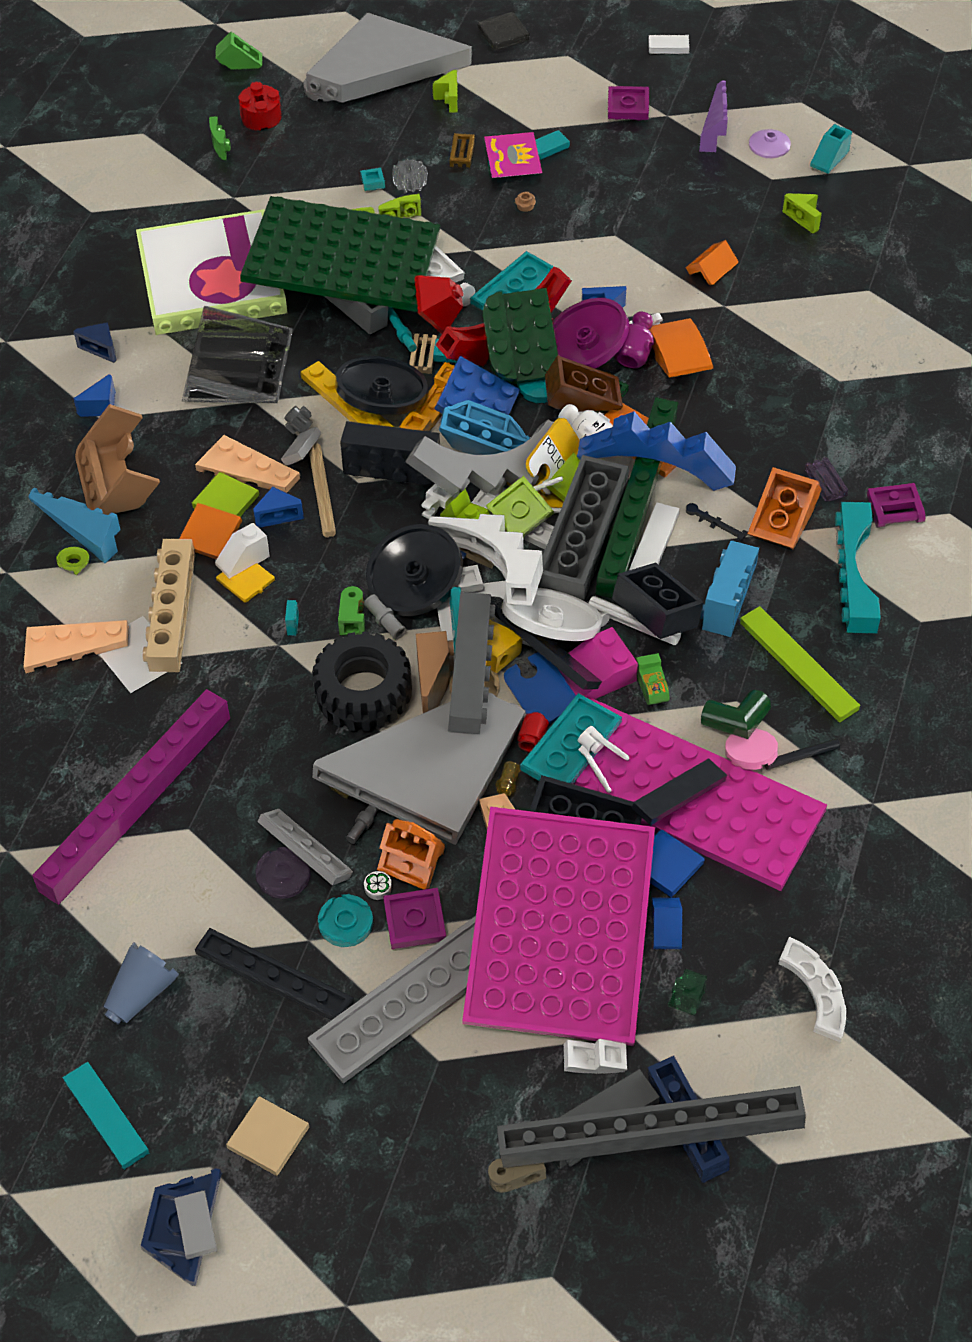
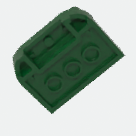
(519, 335)

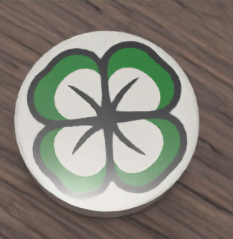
(377, 885)

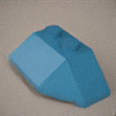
(480, 429)

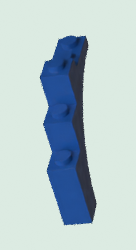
(663, 443)

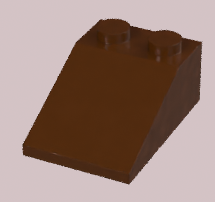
(581, 386)

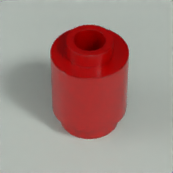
(532, 730)

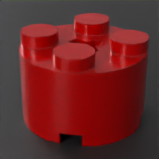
(260, 106)

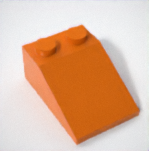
(784, 508)

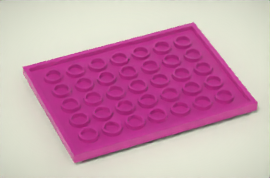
(560, 926)

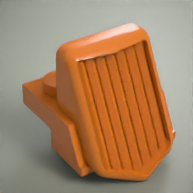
(409, 853)

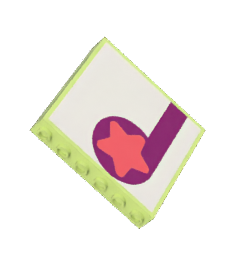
(200, 267)

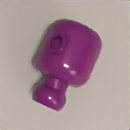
(638, 342)

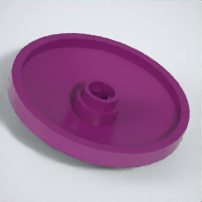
(591, 331)

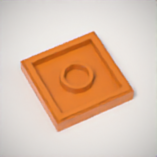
(210, 529)

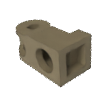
(511, 1178)

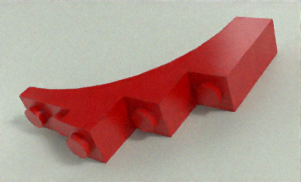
(471, 341)

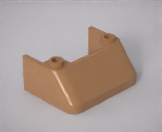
(103, 468)

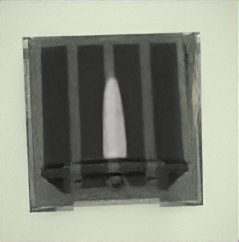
(236, 359)

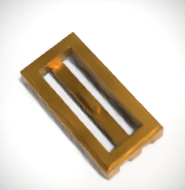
(461, 160)

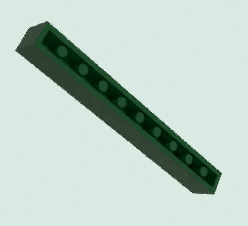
(633, 507)

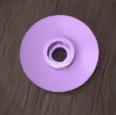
(769, 143)

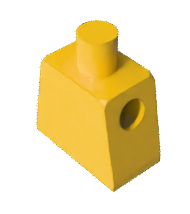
(505, 647)

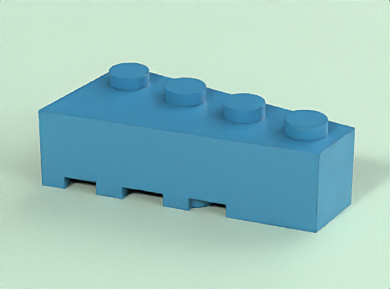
(729, 588)

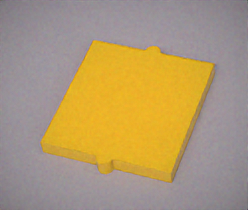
(248, 582)

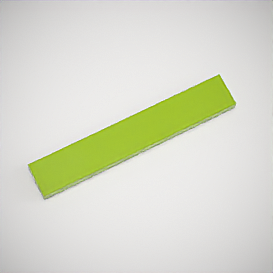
(799, 664)

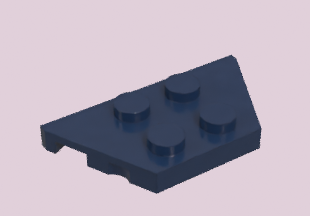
(162, 1230)

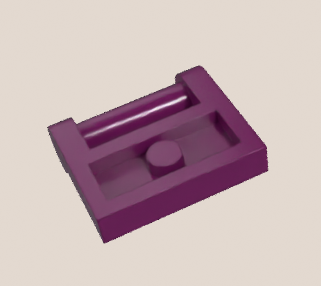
(895, 498)

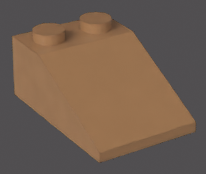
(434, 667)

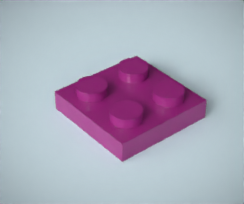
(628, 103)
(414, 918)

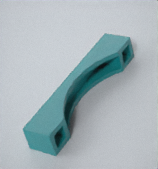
(861, 604)

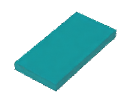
(519, 276)
(558, 750)

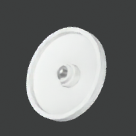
(556, 616)

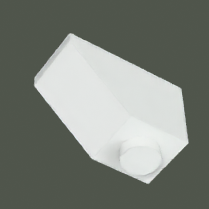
(243, 550)

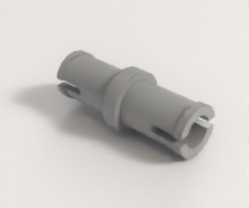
(385, 617)

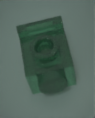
(688, 992)

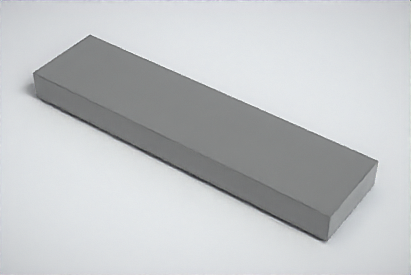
(305, 846)

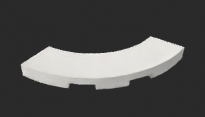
(822, 985)

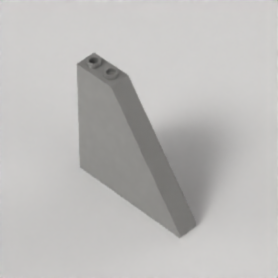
(383, 56)
(423, 769)

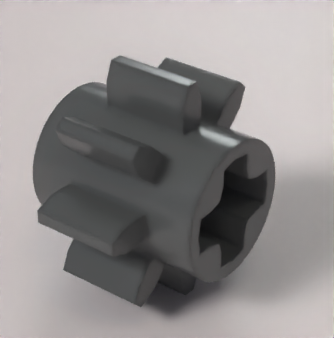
(298, 419)

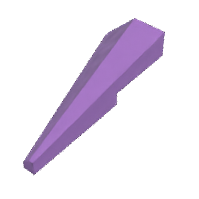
(716, 120)

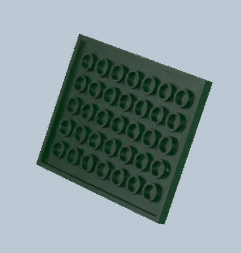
(340, 253)

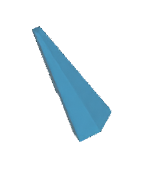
(87, 526)

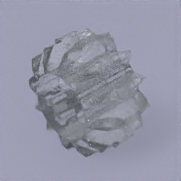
(409, 175)

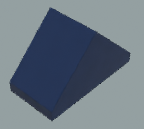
(96, 340)

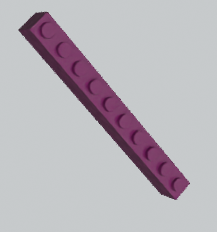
(131, 797)

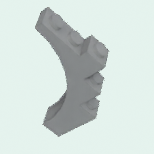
(455, 469)

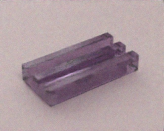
(829, 477)

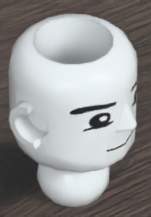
(585, 423)

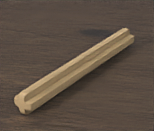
(322, 491)

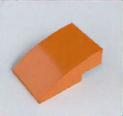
(680, 348)

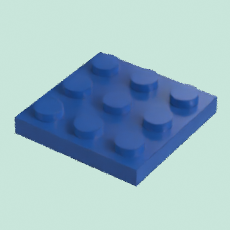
(477, 385)

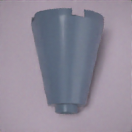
(137, 984)

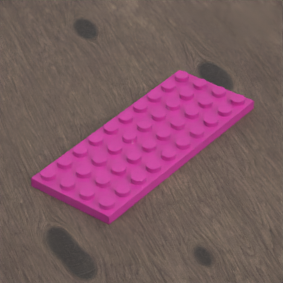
(740, 823)

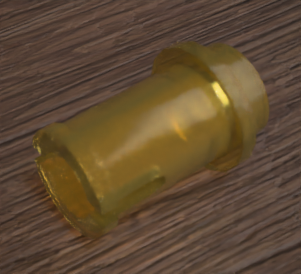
(507, 781)

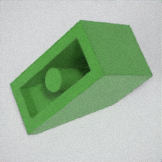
(237, 53)

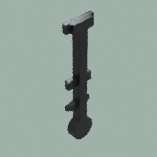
(692, 509)

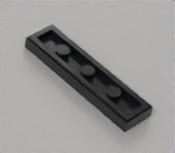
(679, 791)

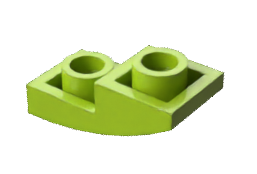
(402, 207)

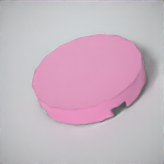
(752, 752)

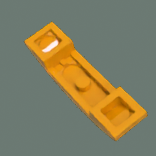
(426, 416)

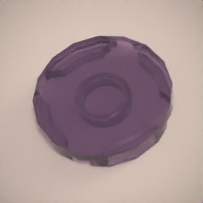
(282, 873)

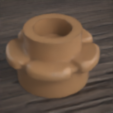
(525, 201)

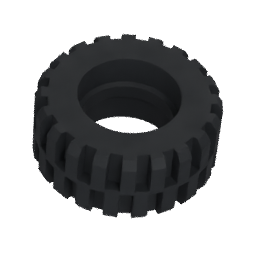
(362, 707)

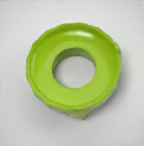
(73, 553)

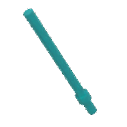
(403, 333)

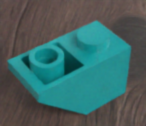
(832, 148)

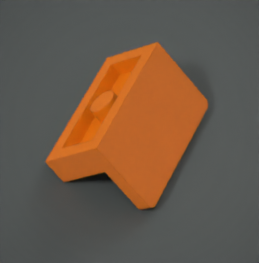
(714, 262)

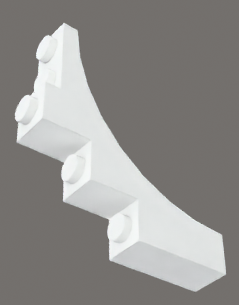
(504, 549)

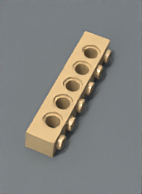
(170, 605)

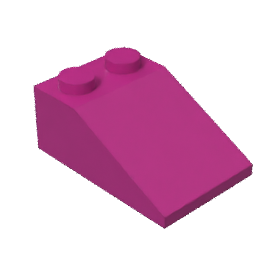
(606, 659)

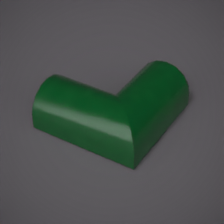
(740, 720)

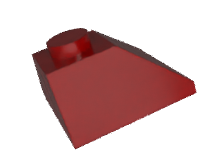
(438, 300)

